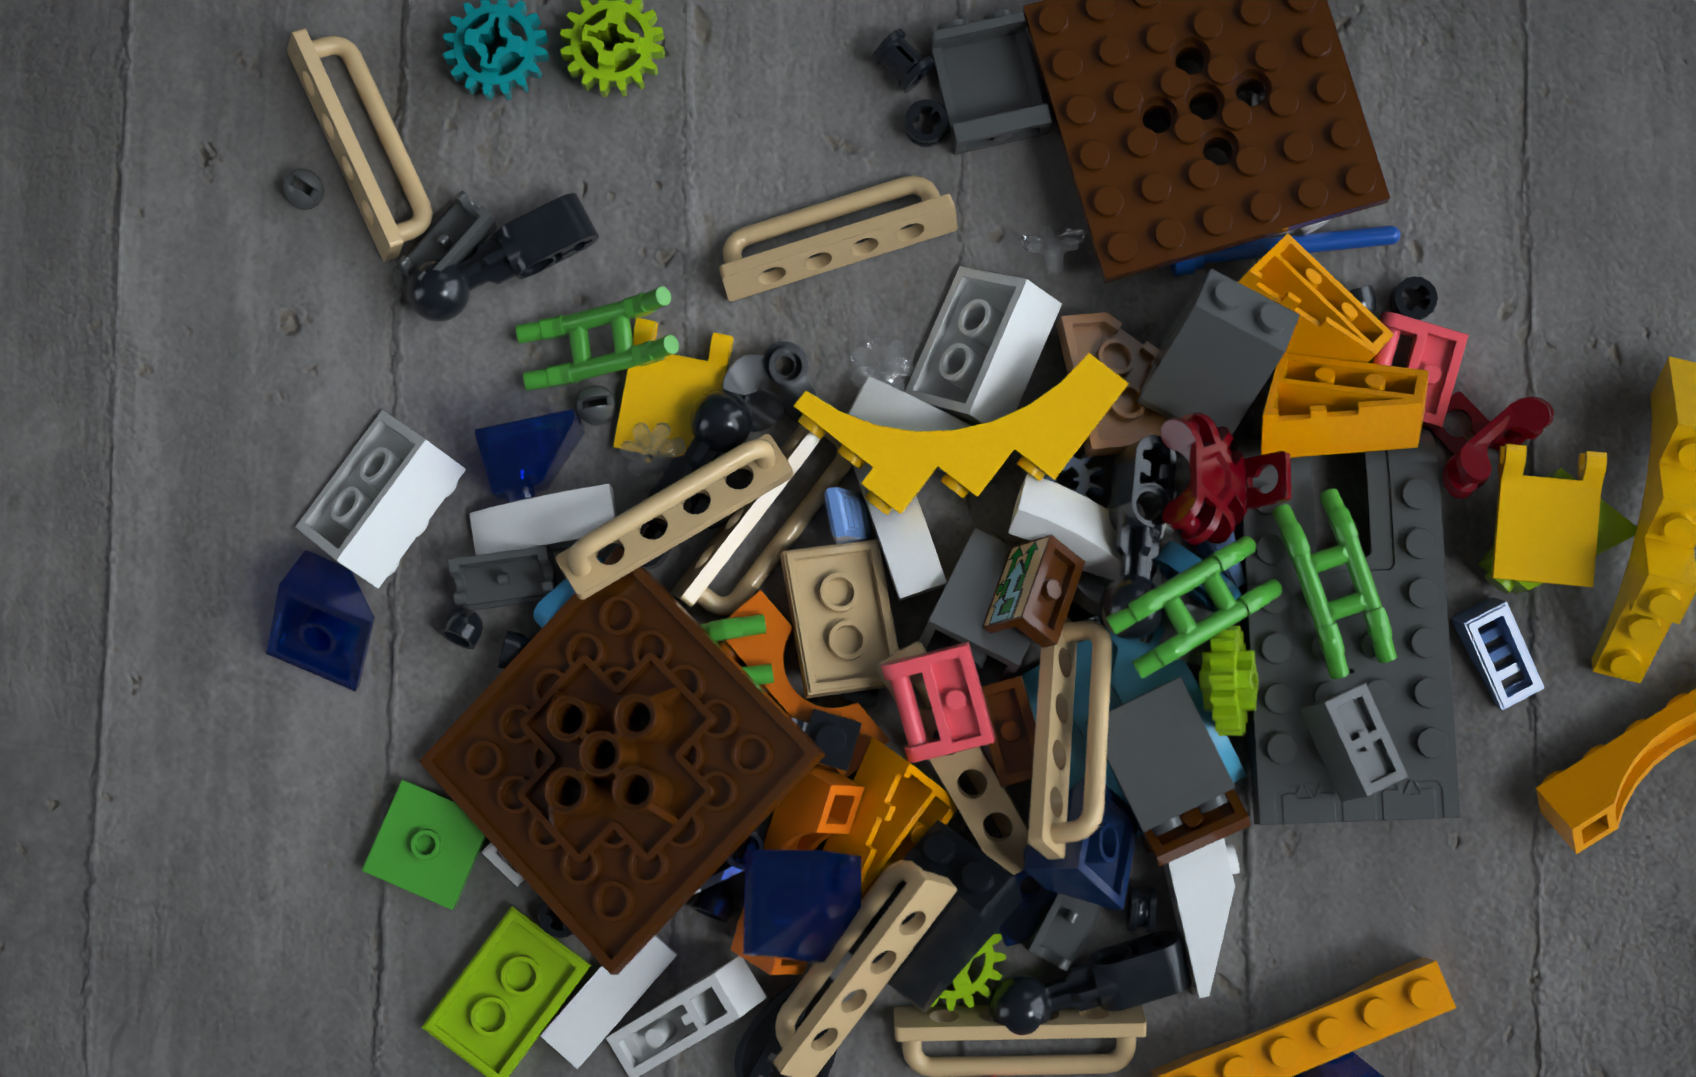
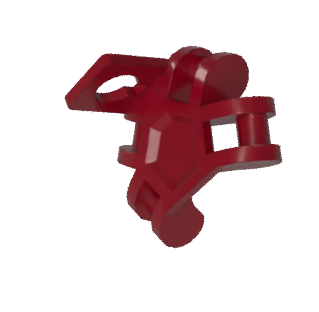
(1470, 461)
(1219, 479)

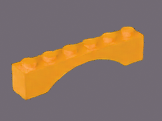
(1591, 794)
(1327, 1031)

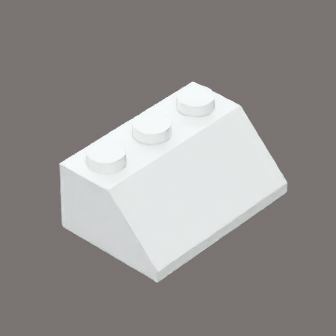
(983, 346)
(380, 499)

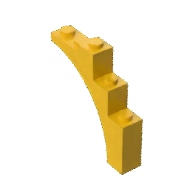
(904, 460)
(1662, 557)

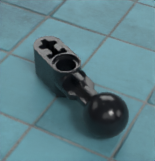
(519, 250)
(718, 425)
(1143, 476)
(1113, 979)

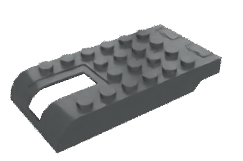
(1409, 692)

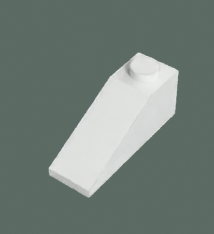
(1201, 899)
(687, 1017)

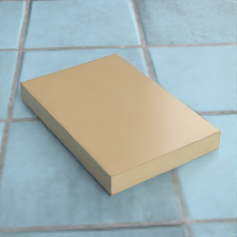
(839, 616)

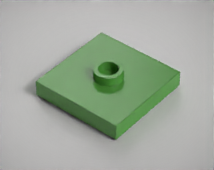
(425, 845)

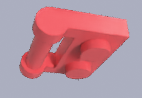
(1432, 350)
(954, 698)

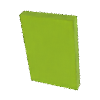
(506, 995)

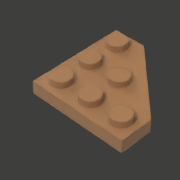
(1131, 360)

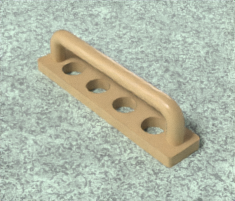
(385, 232)
(838, 247)
(758, 456)
(695, 581)
(1053, 739)
(982, 774)
(923, 893)
(975, 1023)

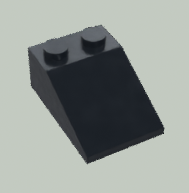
(974, 913)

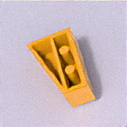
(1330, 317)
(1342, 407)
(892, 813)

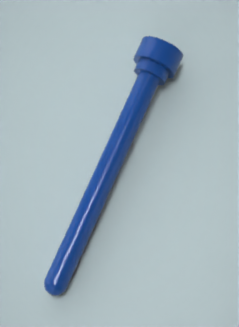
(1310, 242)

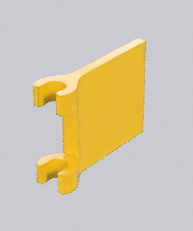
(669, 387)
(1547, 524)

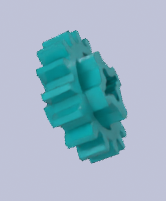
(516, 50)

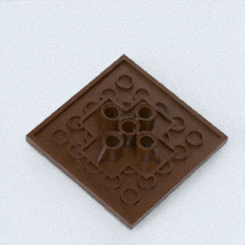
(1155, 194)
(712, 759)

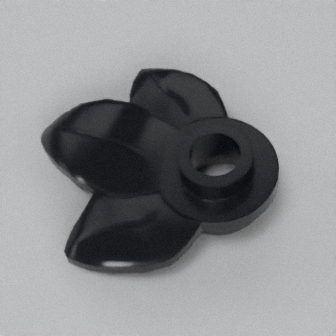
(765, 389)

